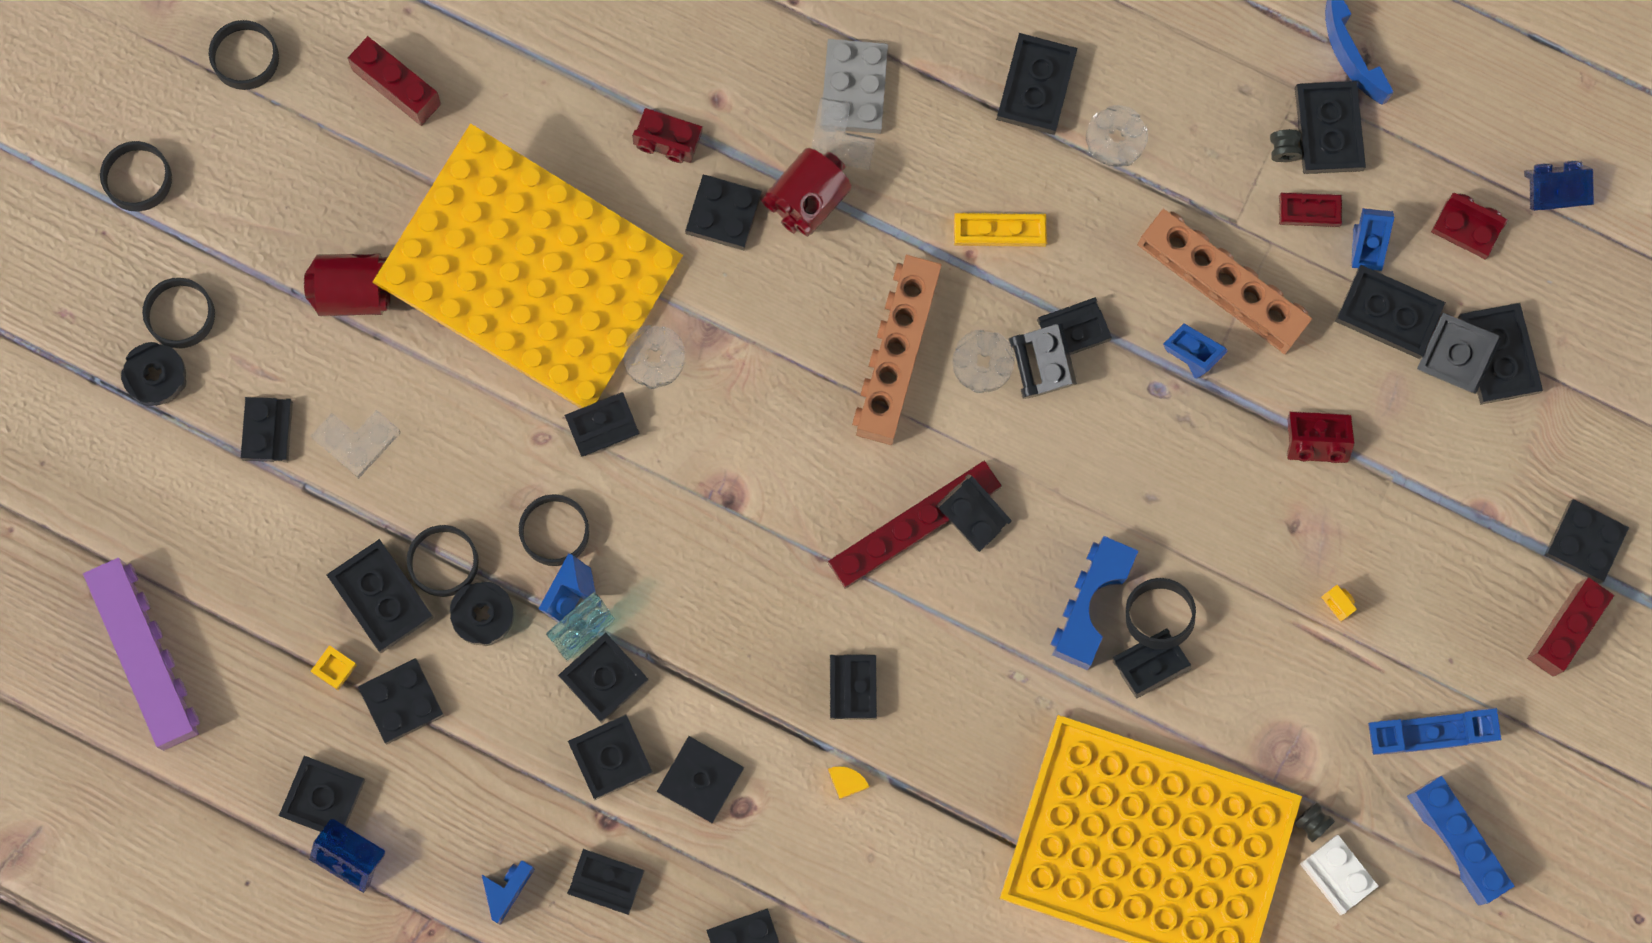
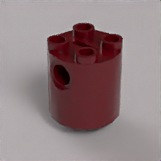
(808, 191)
(345, 285)

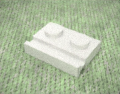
(1339, 875)

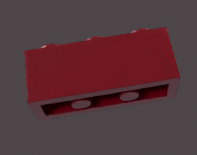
(394, 80)
(1570, 627)

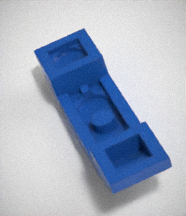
(1371, 82)
(1434, 732)

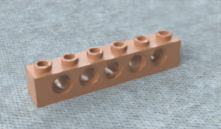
(924, 276)
(1229, 297)

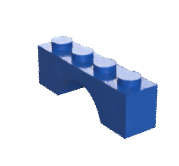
(1079, 638)
(1476, 862)

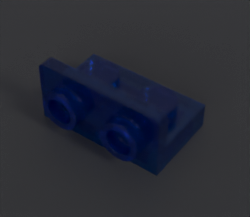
(1560, 186)
(346, 855)

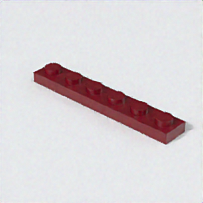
(903, 530)

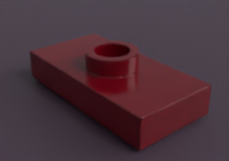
(1310, 209)

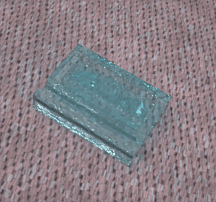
(580, 626)

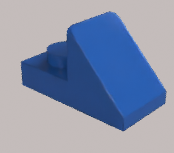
(1371, 238)
(1194, 349)
(569, 585)
(501, 899)

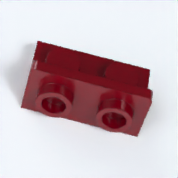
(667, 136)
(1469, 225)
(1320, 437)

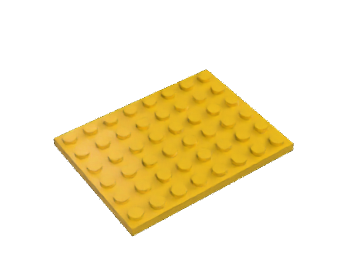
(528, 268)
(1148, 842)

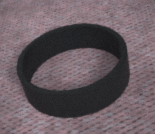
(233, 27)
(122, 149)
(161, 287)
(545, 499)
(424, 534)
(1160, 583)

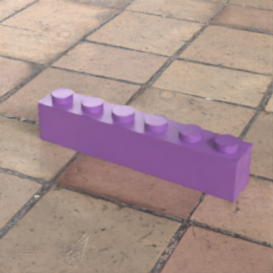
(141, 653)

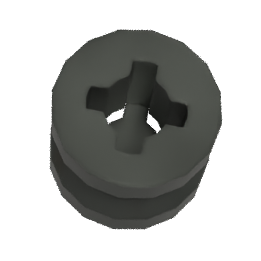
(1285, 145)
(1314, 821)

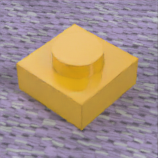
(1340, 602)
(333, 668)

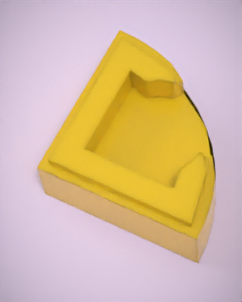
(847, 781)

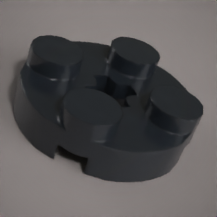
(170, 381)
(480, 595)

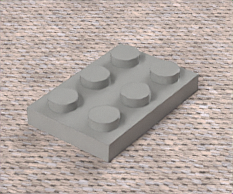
(857, 75)

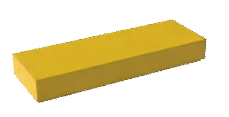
(999, 229)

